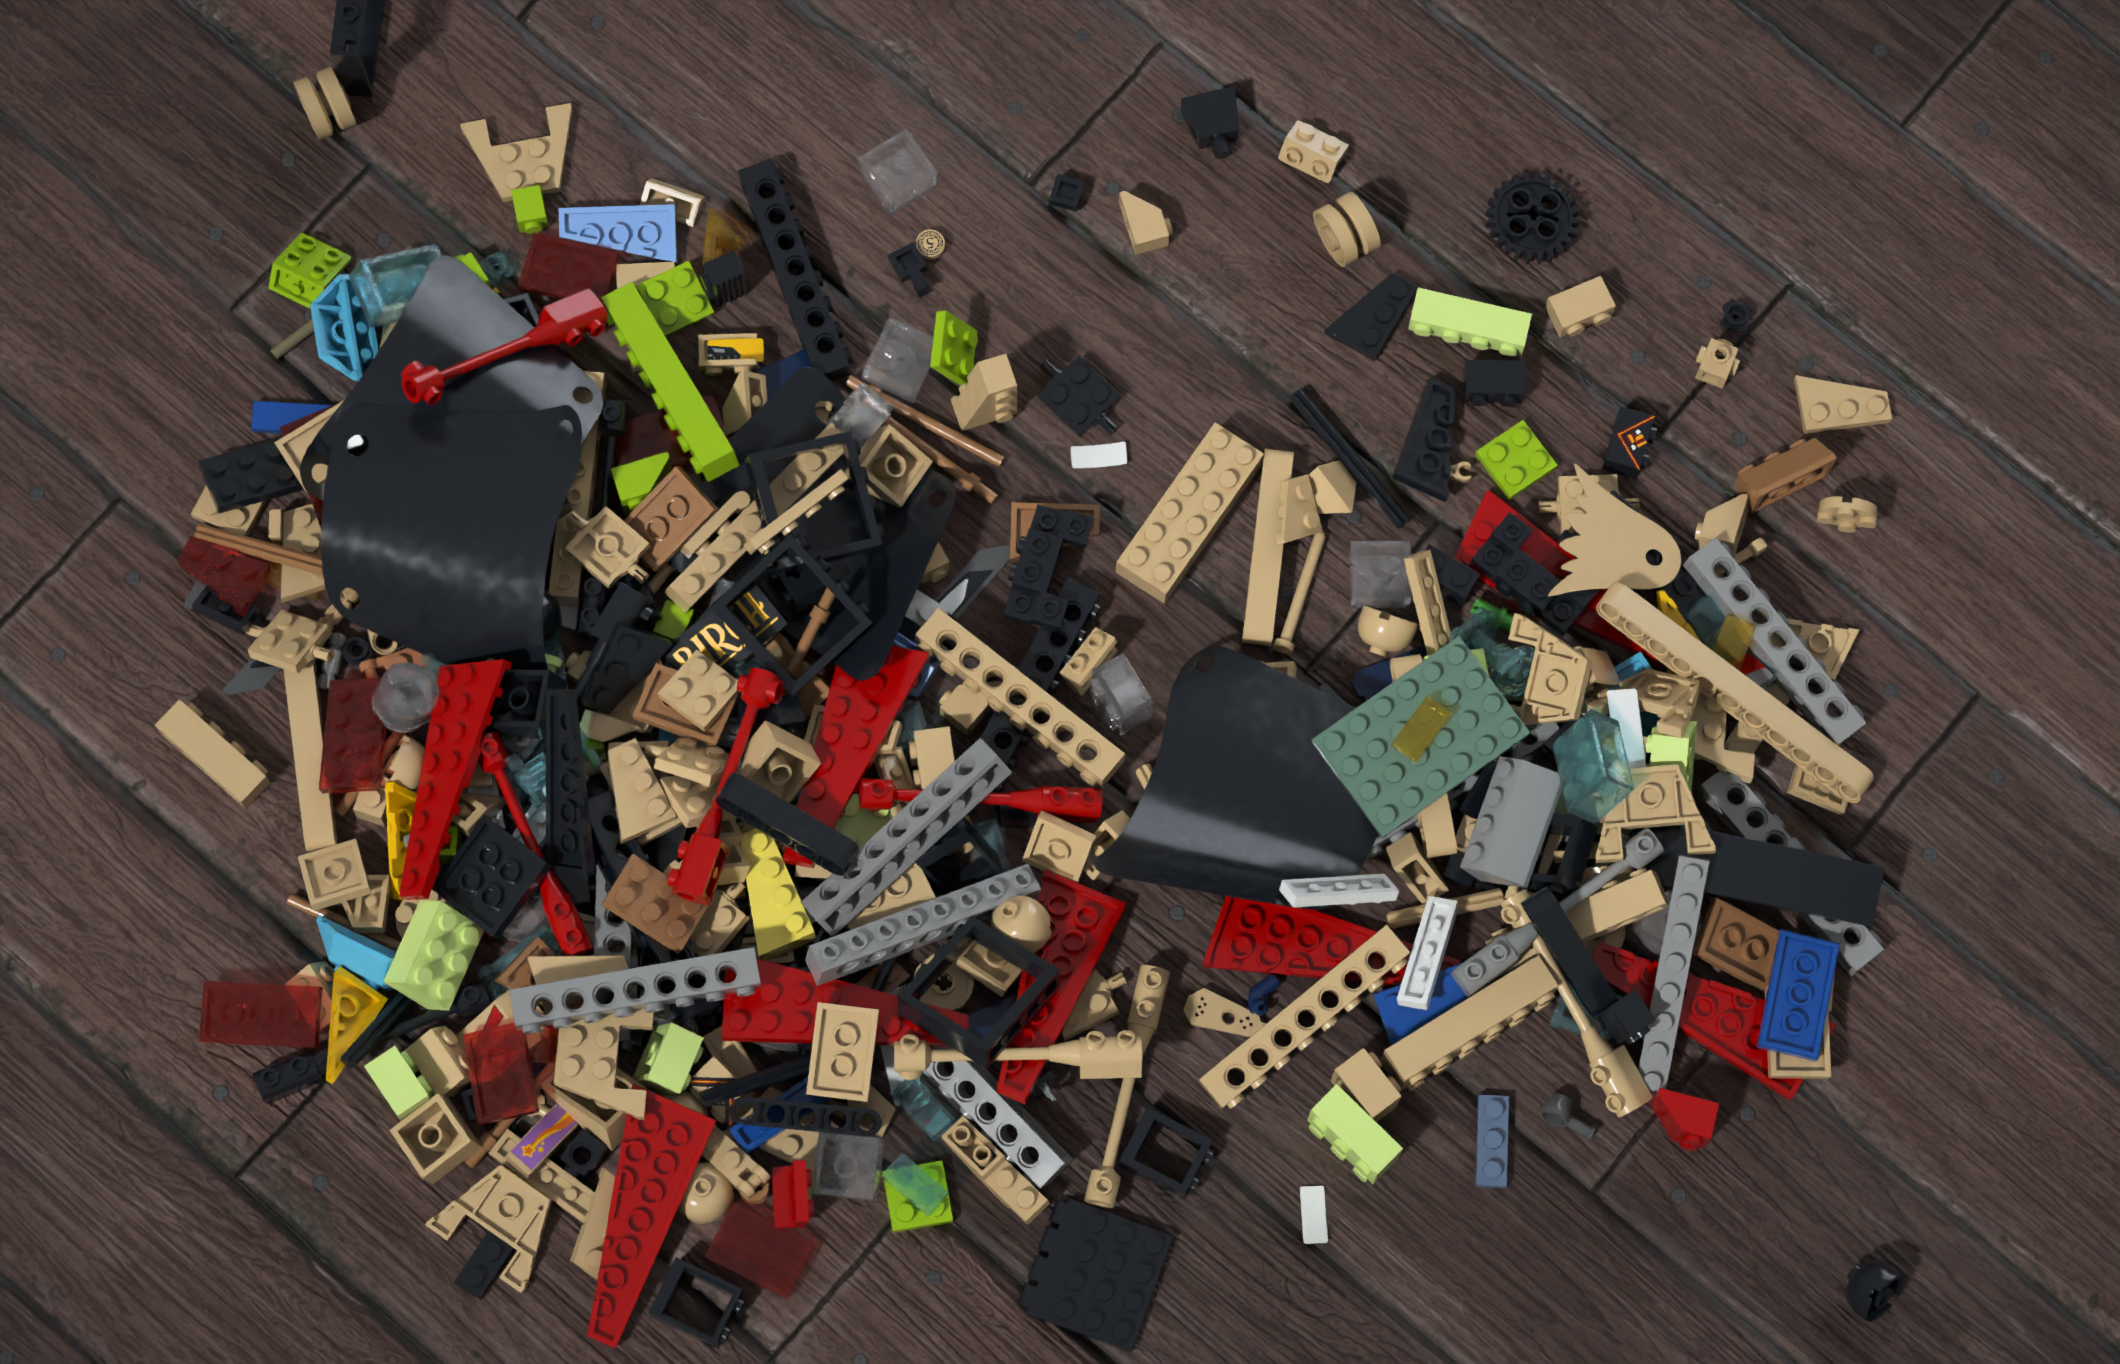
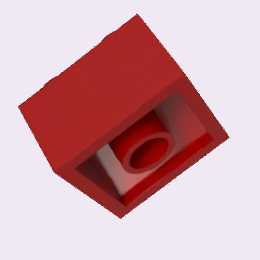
(1685, 1118)

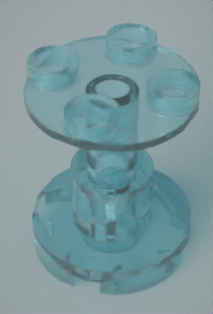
(1509, 665)
(532, 775)

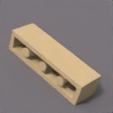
(212, 753)

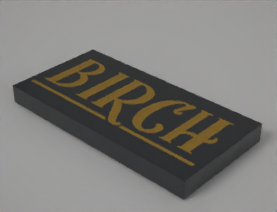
(718, 641)

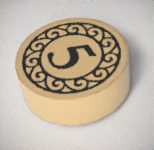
(930, 244)

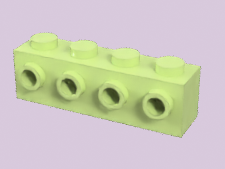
(1469, 322)

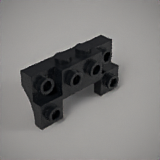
(1038, 560)
(1527, 580)

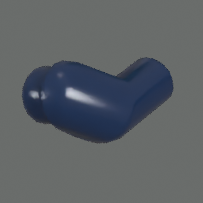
(1259, 995)

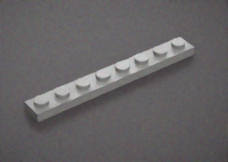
(1673, 970)

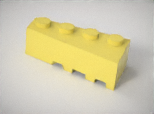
(774, 902)

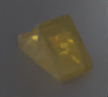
(717, 236)

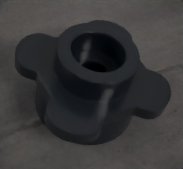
(1738, 309)

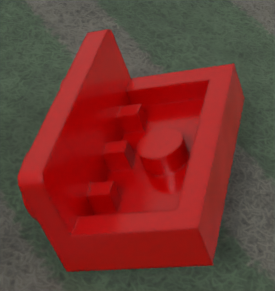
(790, 1195)

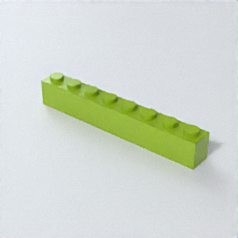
(670, 383)

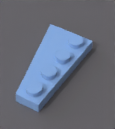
(629, 229)

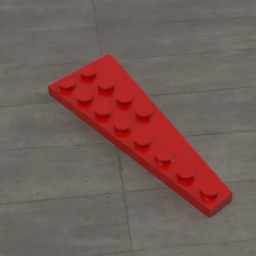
(1549, 556)
(852, 733)
(448, 765)
(1079, 935)
(1290, 942)
(788, 1002)
(1711, 1013)
(647, 1190)

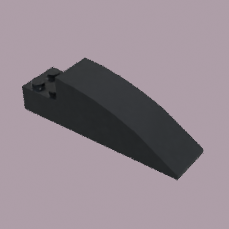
(1777, 876)

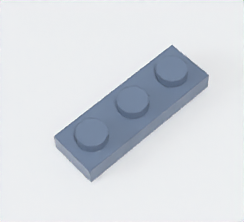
(1492, 1141)

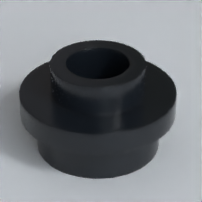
(355, 642)

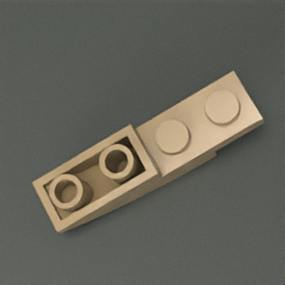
(994, 1170)

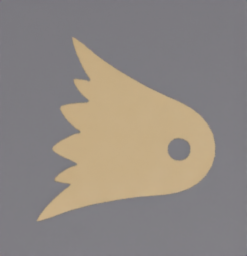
(1614, 545)

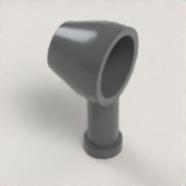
(1558, 1113)

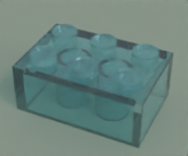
(389, 282)
(1593, 766)

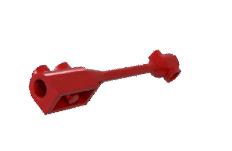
(557, 324)
(1063, 802)
(705, 852)
(556, 901)

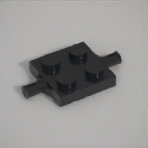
(1079, 396)

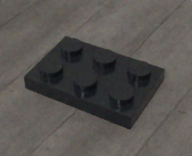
(248, 476)

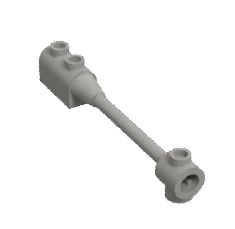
(1505, 950)

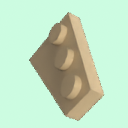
(591, 1237)

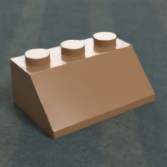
(1784, 473)

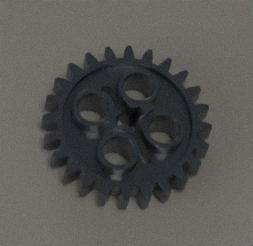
(1534, 193)

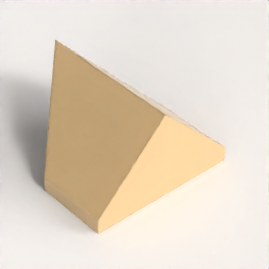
(1333, 488)
(474, 808)

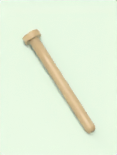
(1284, 643)

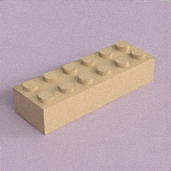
(1189, 513)
(1469, 1023)

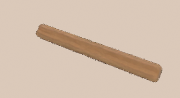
(260, 549)

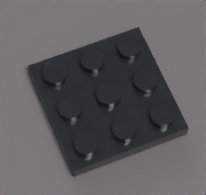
(491, 877)

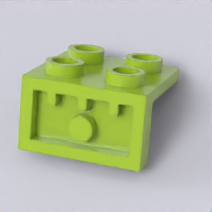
(306, 269)

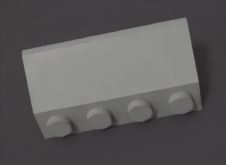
(1512, 823)

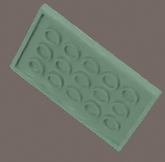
(1388, 783)

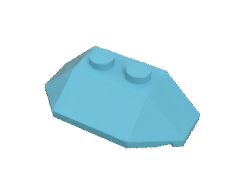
(343, 330)
(356, 954)

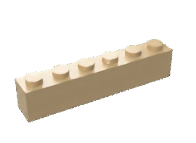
(1609, 909)

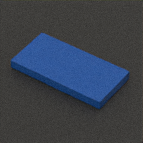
(1798, 995)

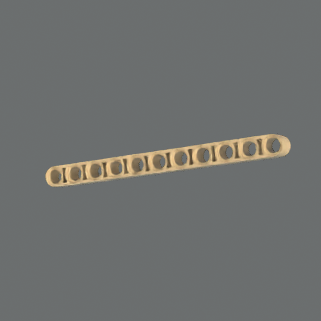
(1735, 692)

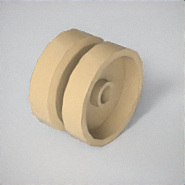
(325, 102)
(1346, 229)

